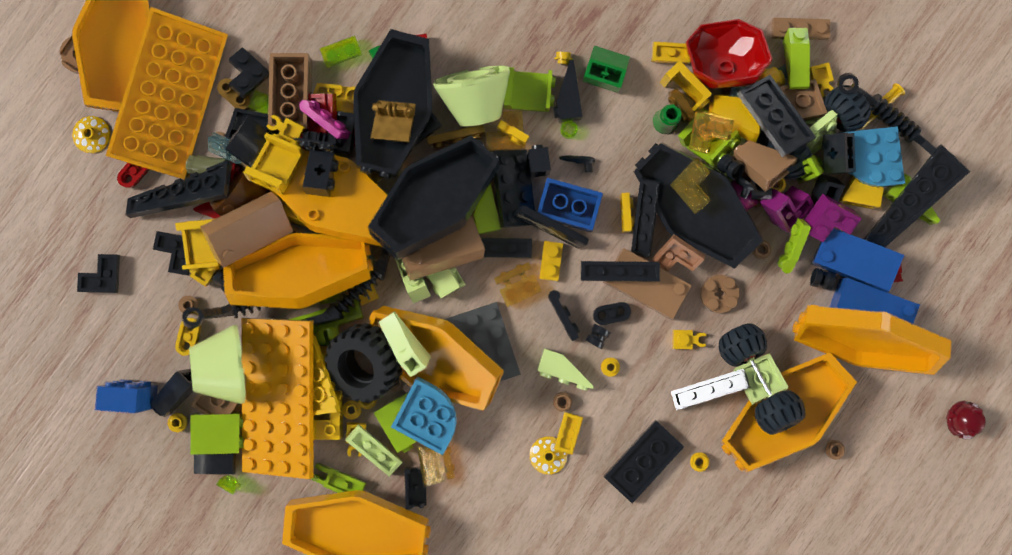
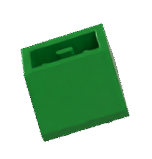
(606, 69)

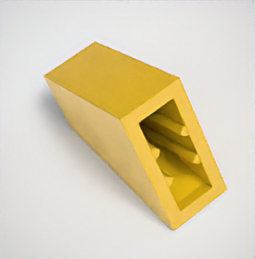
(734, 109)
(861, 195)

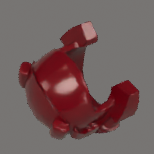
(965, 420)

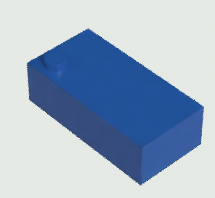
(858, 260)
(859, 296)

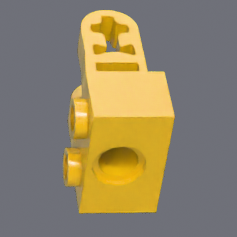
(332, 428)

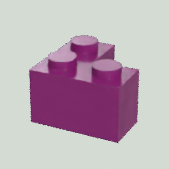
(787, 207)
(829, 214)

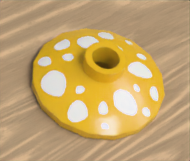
(99, 135)
(540, 449)

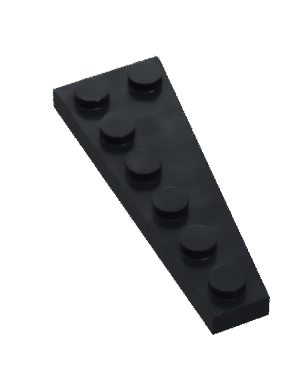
(928, 185)
(194, 190)

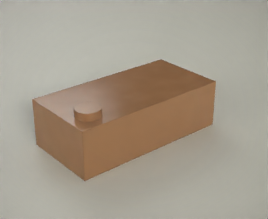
(288, 85)
(247, 229)
(449, 252)
(662, 296)

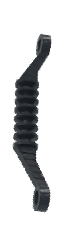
(887, 113)
(223, 311)
(335, 313)

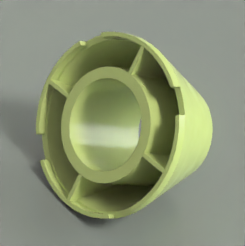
(474, 95)
(218, 366)

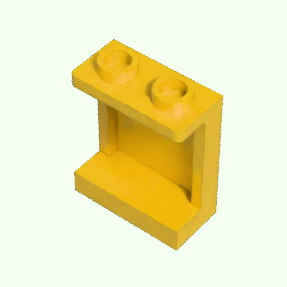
(689, 84)
(275, 163)
(196, 248)

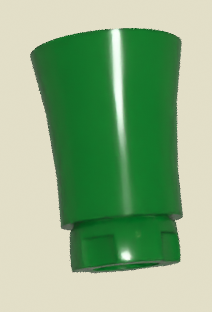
(663, 123)

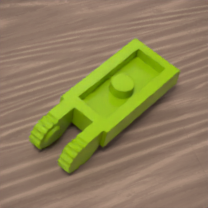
(795, 245)
(337, 480)

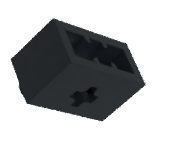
(845, 146)
(539, 161)
(320, 164)

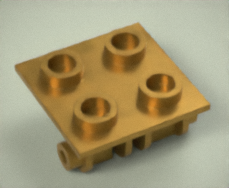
(392, 120)

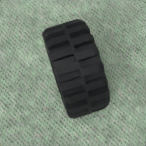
(348, 374)

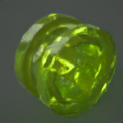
(572, 124)

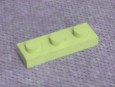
(373, 450)

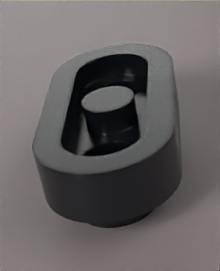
(611, 313)

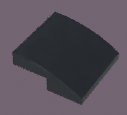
(247, 141)
(214, 464)

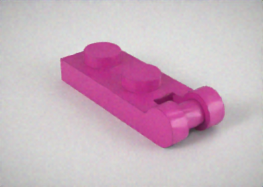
(324, 119)

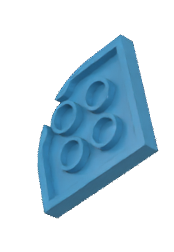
(878, 157)
(427, 416)

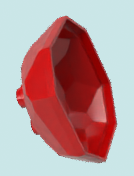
(728, 53)

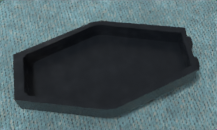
(395, 74)
(434, 197)
(720, 228)

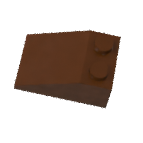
(240, 193)

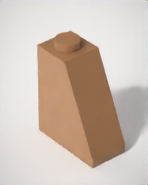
(763, 163)

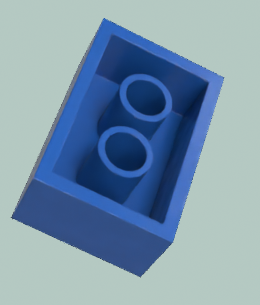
(570, 204)
(125, 396)

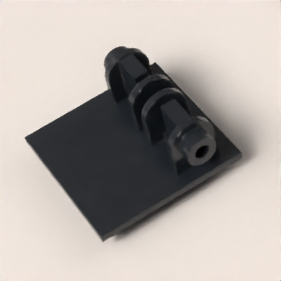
(314, 141)

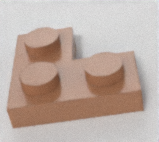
(680, 251)

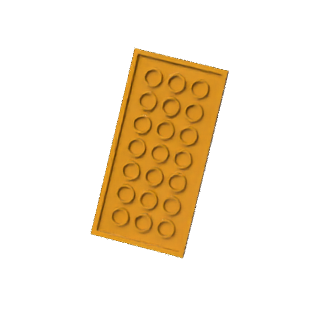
(166, 94)
(278, 397)

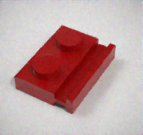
(327, 102)

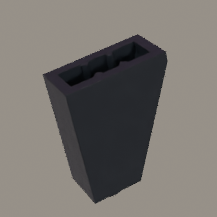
(173, 393)

